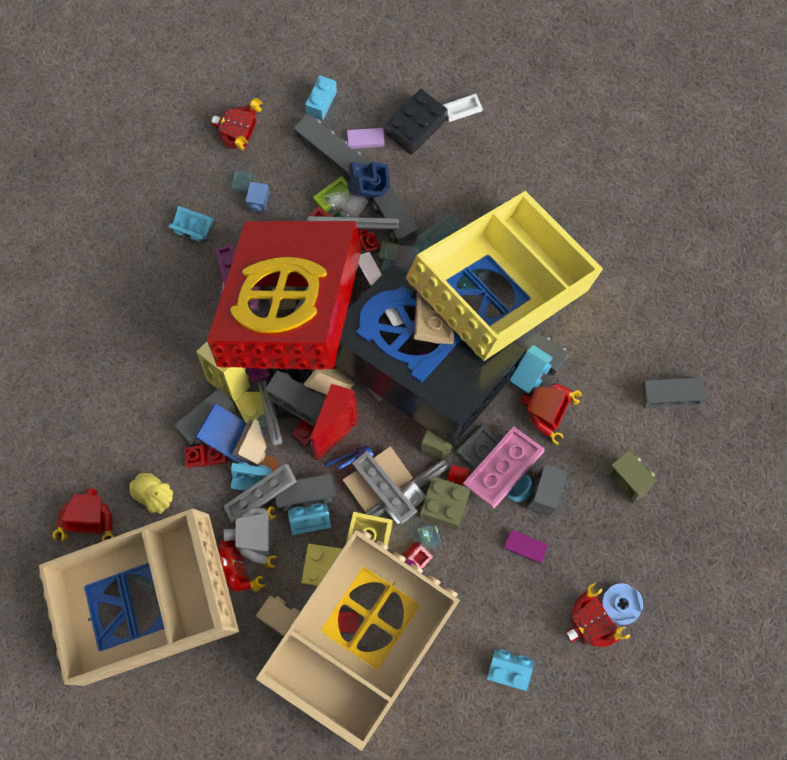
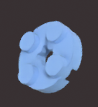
(627, 594)

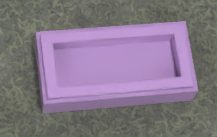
(365, 138)

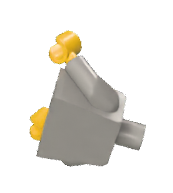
(253, 535)

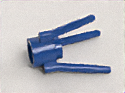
(357, 453)

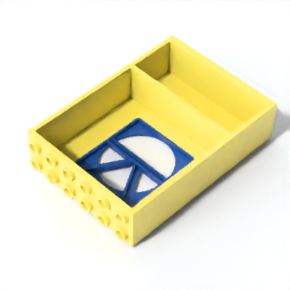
(524, 248)

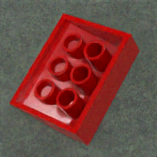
(334, 420)

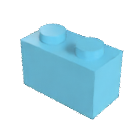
(321, 97)
(531, 368)

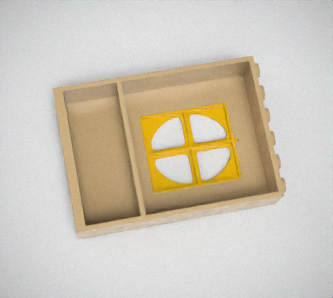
(333, 678)

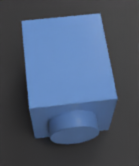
(257, 197)

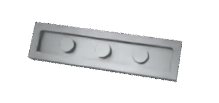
(384, 487)
(260, 492)

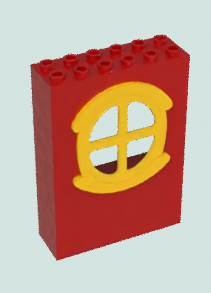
(282, 255)

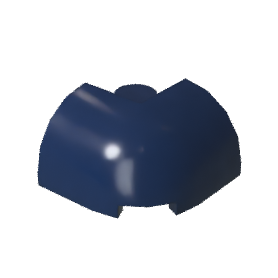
(368, 180)

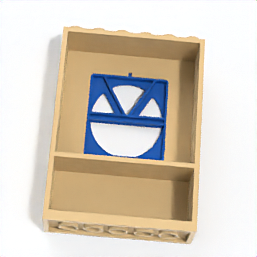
(189, 585)

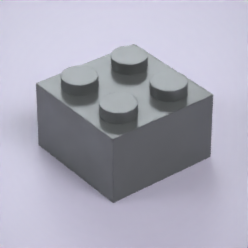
(547, 490)

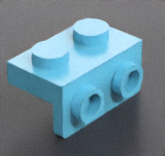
(192, 223)
(246, 476)
(309, 518)
(510, 669)

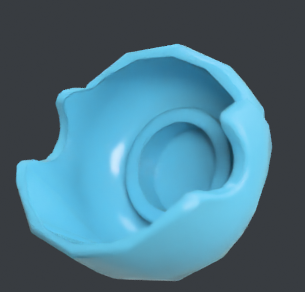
(522, 489)

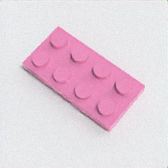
(503, 467)

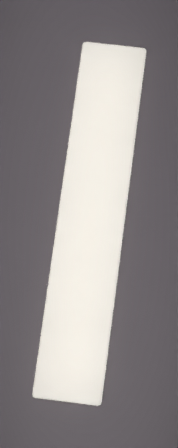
(373, 274)

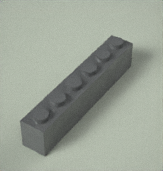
(327, 145)

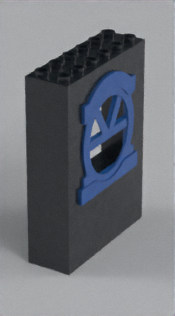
(436, 389)

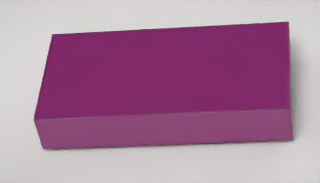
(526, 546)

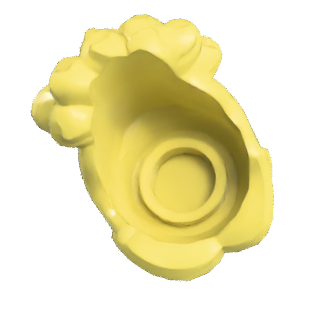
(151, 492)

